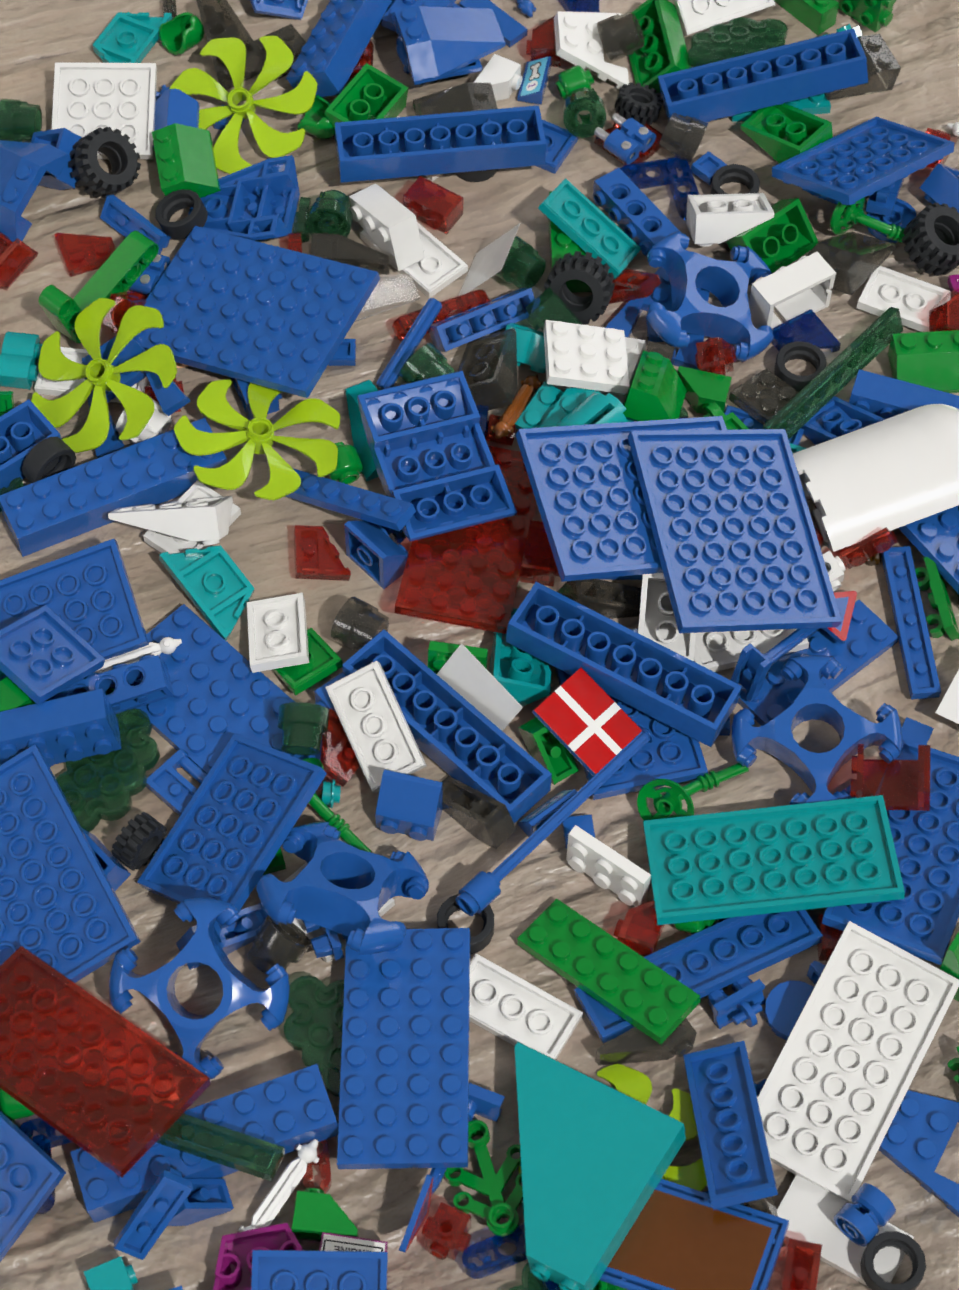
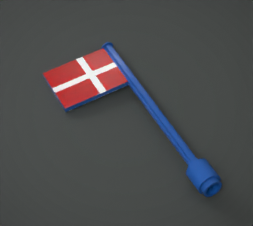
(598, 737)

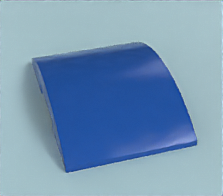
(434, 455)

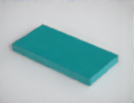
(589, 227)

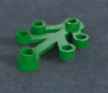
(490, 1185)

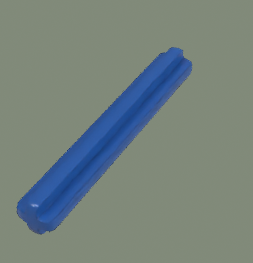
(409, 343)

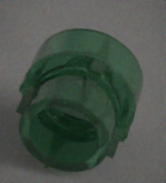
(581, 100)
(19, 120)
(330, 214)
(523, 265)
(425, 364)
(302, 727)

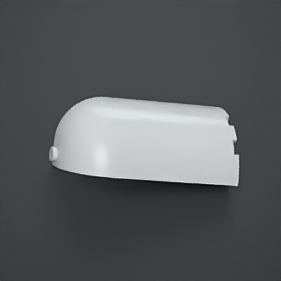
(883, 474)

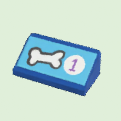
(535, 80)
(544, 812)

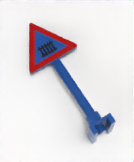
(753, 665)
(481, 1102)

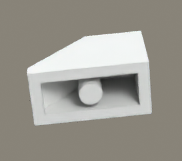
(502, 75)

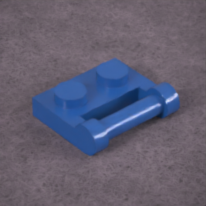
(171, 785)

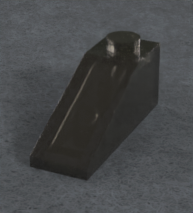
(350, 252)
(604, 597)
(477, 812)
(638, 1047)

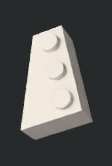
(388, 225)

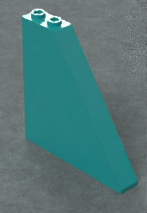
(584, 1167)

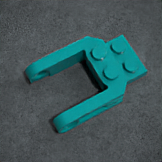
(552, 405)

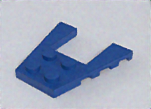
(630, 313)
(169, 399)
(919, 1139)

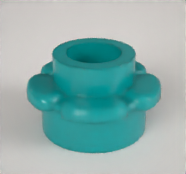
(330, 793)

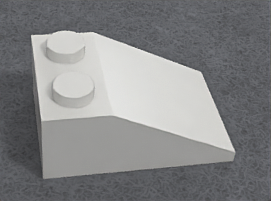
(724, 216)
(658, 619)

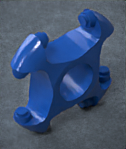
(696, 316)
(818, 704)
(343, 888)
(205, 949)

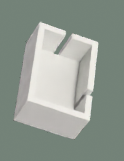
(792, 291)

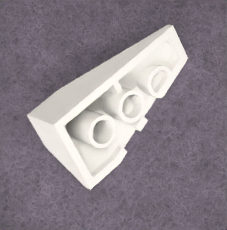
(198, 520)

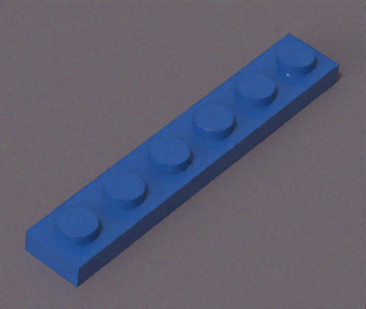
(353, 501)
(911, 623)

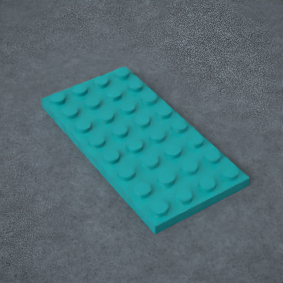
(772, 860)

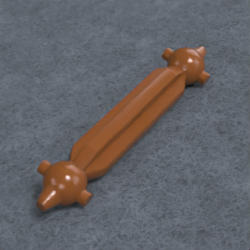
(518, 405)

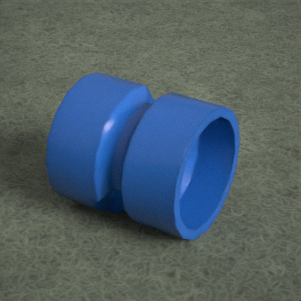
(866, 1212)

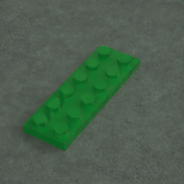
(609, 971)

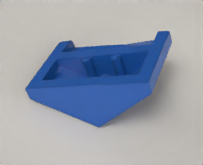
(176, 107)

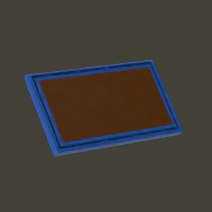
(692, 1247)

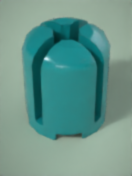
(596, 410)

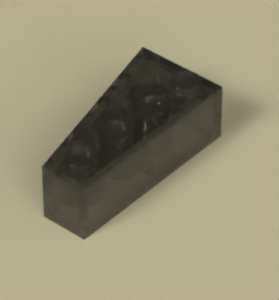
(222, 22)

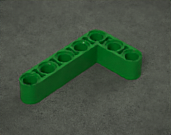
(112, 277)

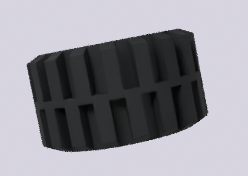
(118, 151)
(934, 239)
(593, 274)

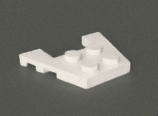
(581, 45)

